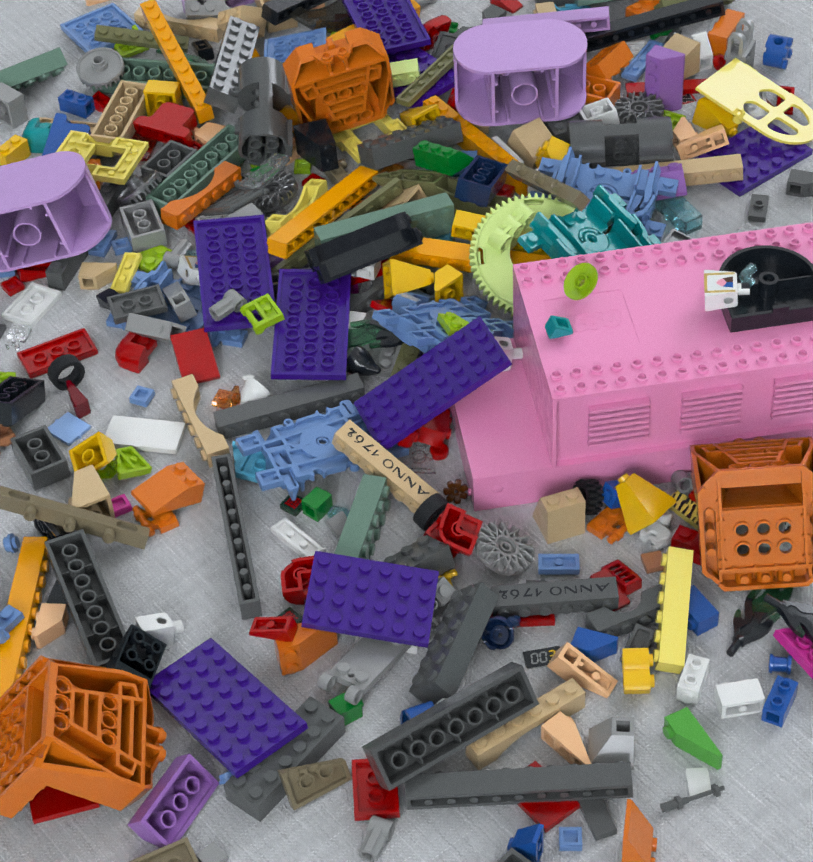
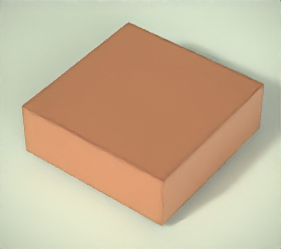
(651, 561)

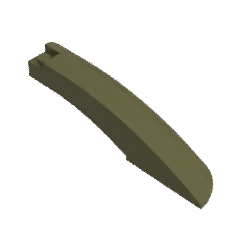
(433, 184)

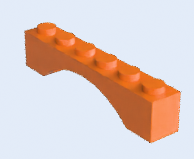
(180, 212)

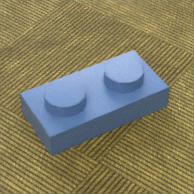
(104, 245)
(558, 564)

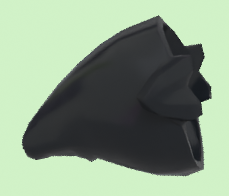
(362, 362)

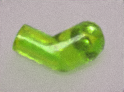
(109, 471)

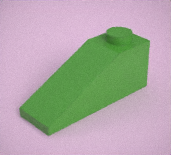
(690, 737)

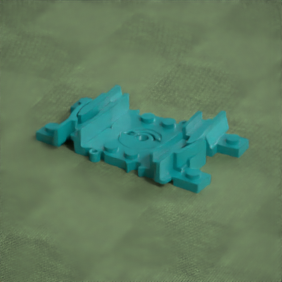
(574, 231)

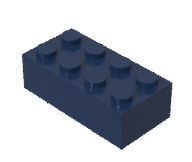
(481, 181)

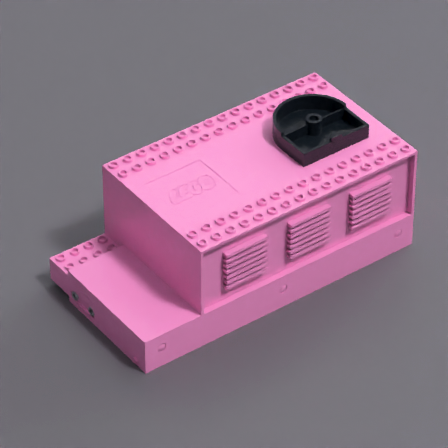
(643, 366)

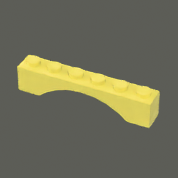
(311, 192)

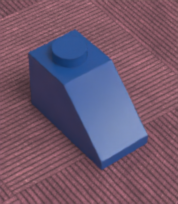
(702, 613)
(595, 644)
(529, 842)

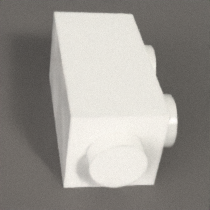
(692, 679)

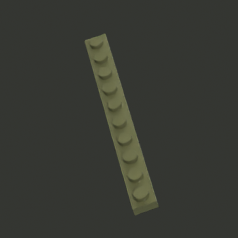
(372, 203)

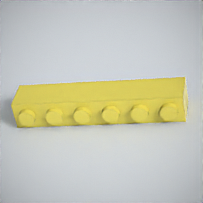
(674, 610)

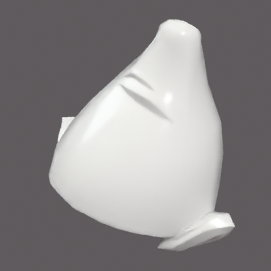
(253, 390)

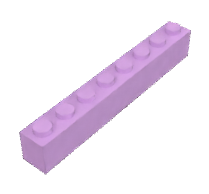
(586, 19)

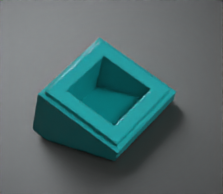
(558, 327)

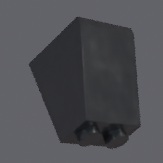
(316, 144)

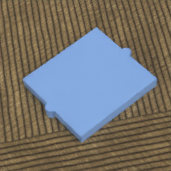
(68, 428)

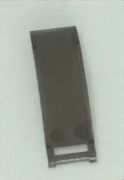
(332, 17)

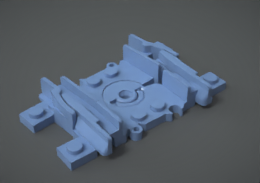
(296, 451)

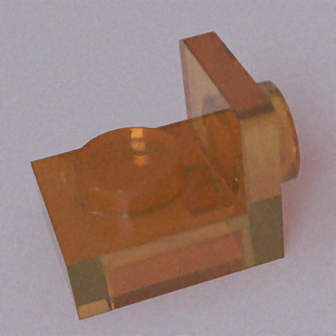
(226, 399)

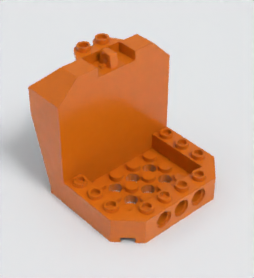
(341, 80)
(753, 486)
(77, 733)

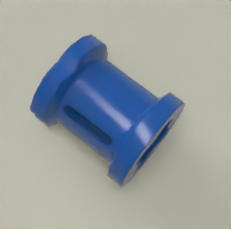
(780, 664)

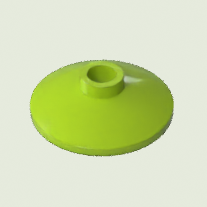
(580, 281)

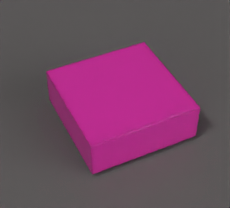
(121, 505)

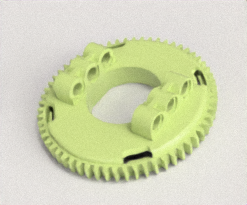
(498, 236)

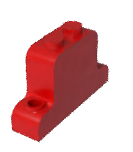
(168, 123)
(432, 432)

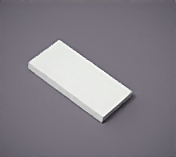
(146, 434)

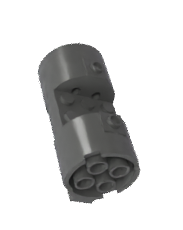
(263, 93)
(622, 144)

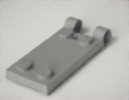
(365, 664)

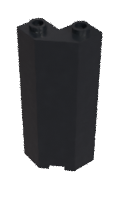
(363, 247)

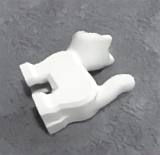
(658, 533)

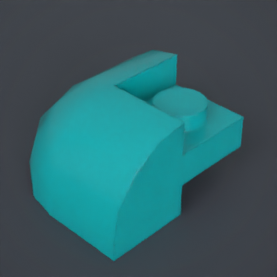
(36, 134)

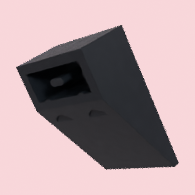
(138, 654)

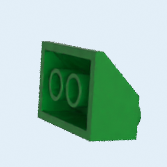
(440, 158)

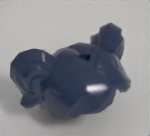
(500, 625)

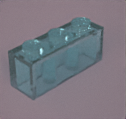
(680, 214)

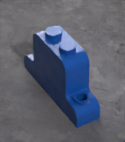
(59, 131)

